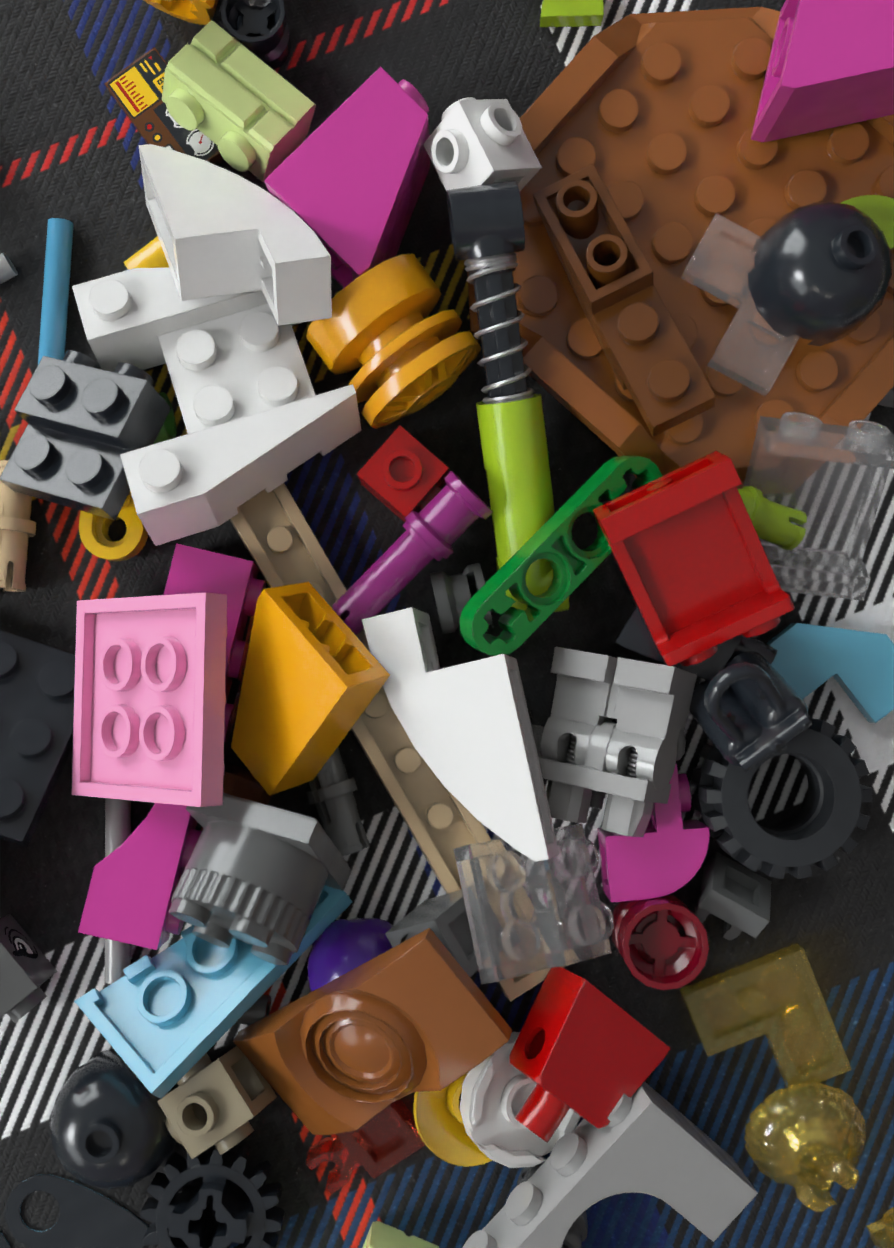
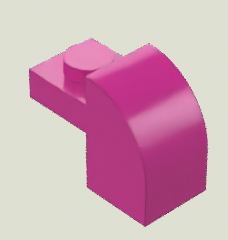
(662, 858)

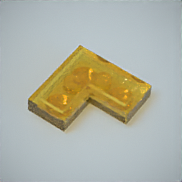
(772, 998)

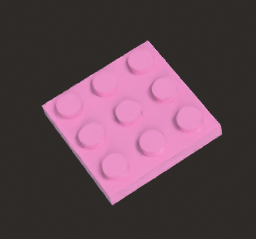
(150, 699)

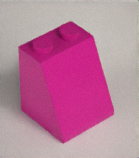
(827, 67)
(360, 174)

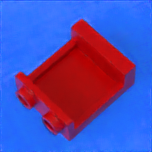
(693, 560)

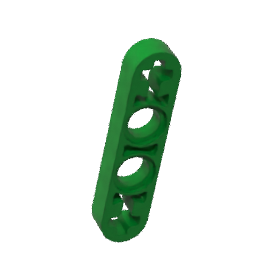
(556, 546)

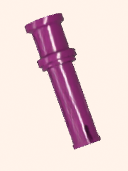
(426, 537)

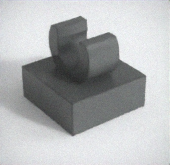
(734, 896)

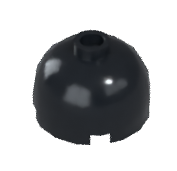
(820, 272)
(109, 1125)

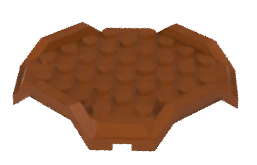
(669, 126)

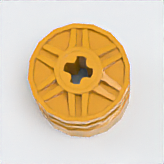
(384, 328)

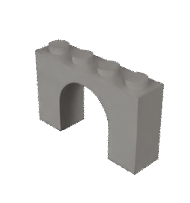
(640, 1151)

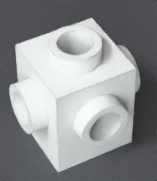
(481, 145)

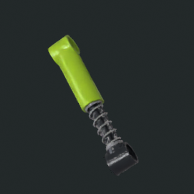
(487, 235)

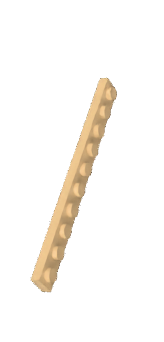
(291, 554)

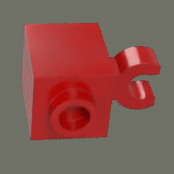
(403, 474)

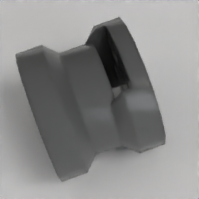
(453, 593)

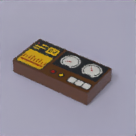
(139, 95)

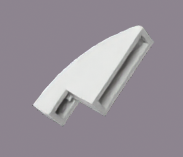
(233, 237)
(468, 729)

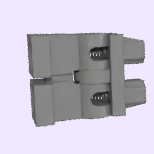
(623, 758)

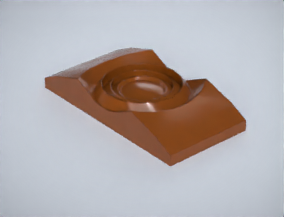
(375, 1036)

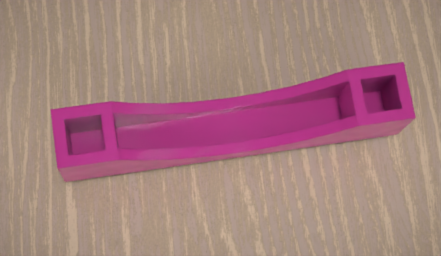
(137, 880)

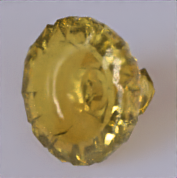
(807, 1140)

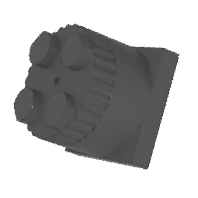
(256, 877)

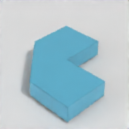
(855, 659)

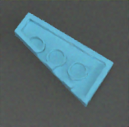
(188, 997)

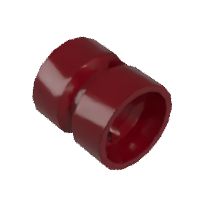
(660, 941)

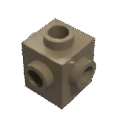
(216, 1103)

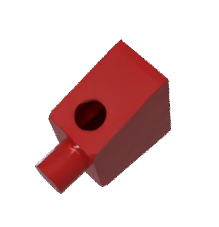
(580, 1054)

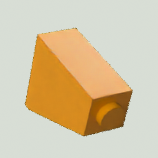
(299, 687)

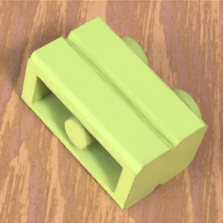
(236, 102)

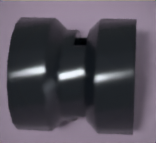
(259, 19)

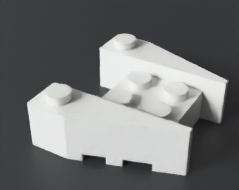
(237, 389)

